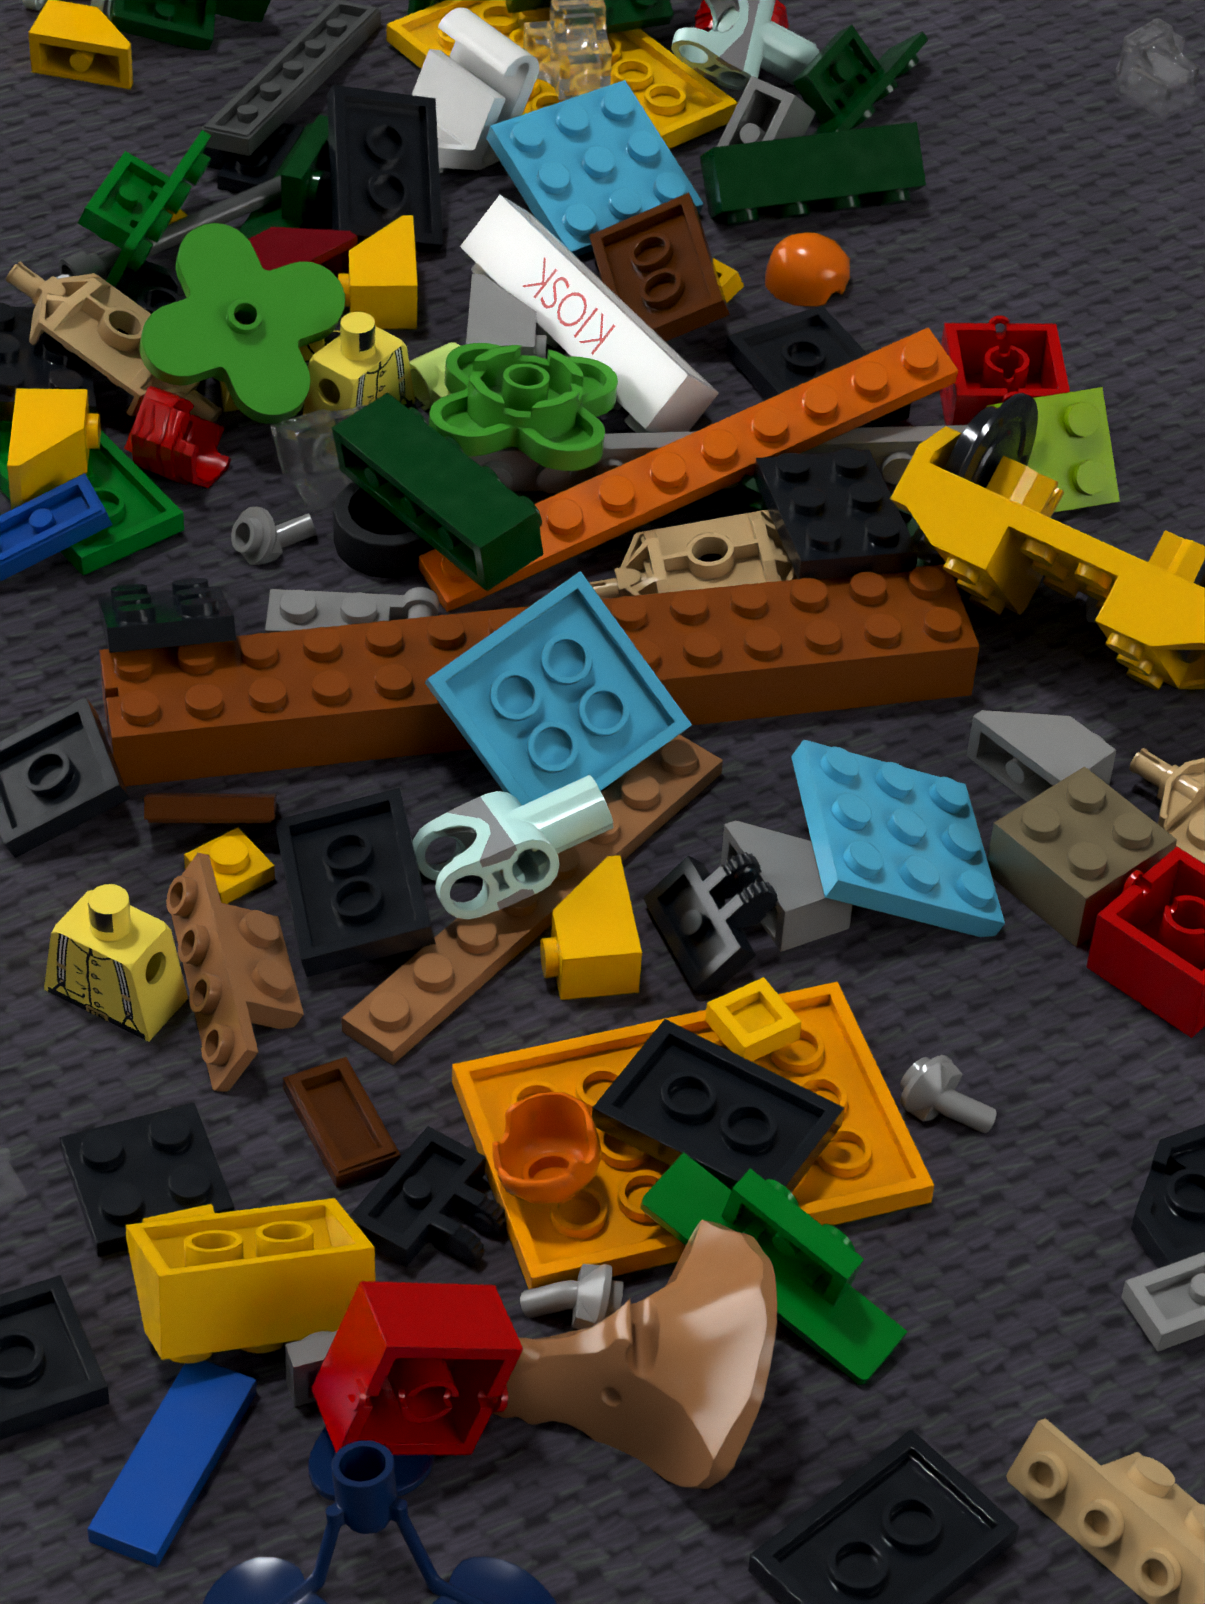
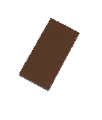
(210, 807)
(341, 1122)

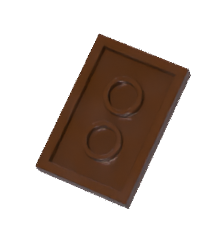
(662, 268)

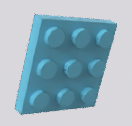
(589, 163)
(558, 696)
(896, 840)

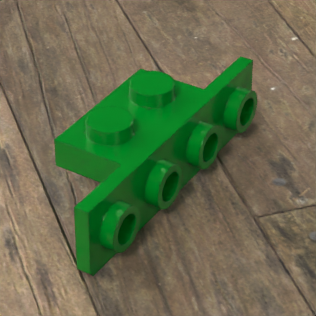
(135, 204)
(809, 1260)

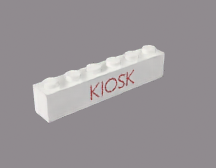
(588, 319)

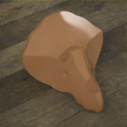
(670, 1373)

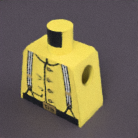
(359, 368)
(116, 962)

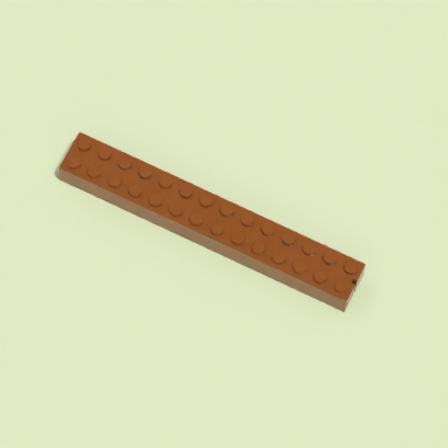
(365, 695)

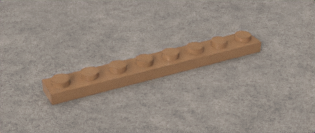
(476, 949)

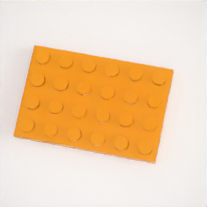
(859, 1174)

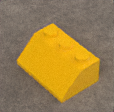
(246, 1277)

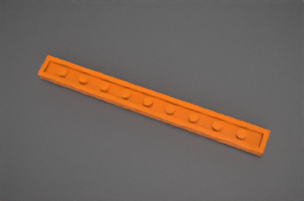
(716, 457)

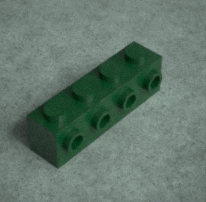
(813, 171)
(439, 491)

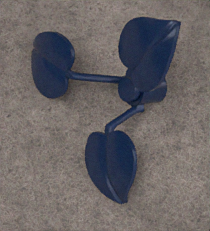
(366, 1490)

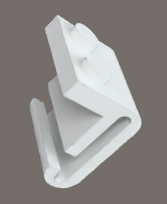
(474, 88)

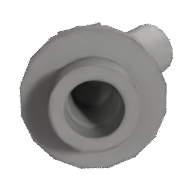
(264, 539)
(931, 1090)
(590, 1297)

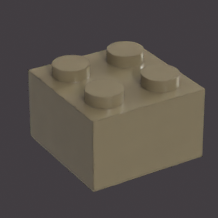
(1074, 851)

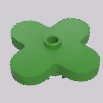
(255, 360)
(526, 404)

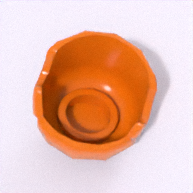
(807, 269)
(547, 1148)

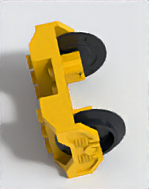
(999, 539)

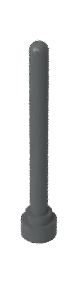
(221, 213)

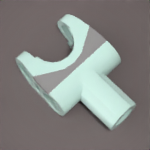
(743, 43)
(511, 843)

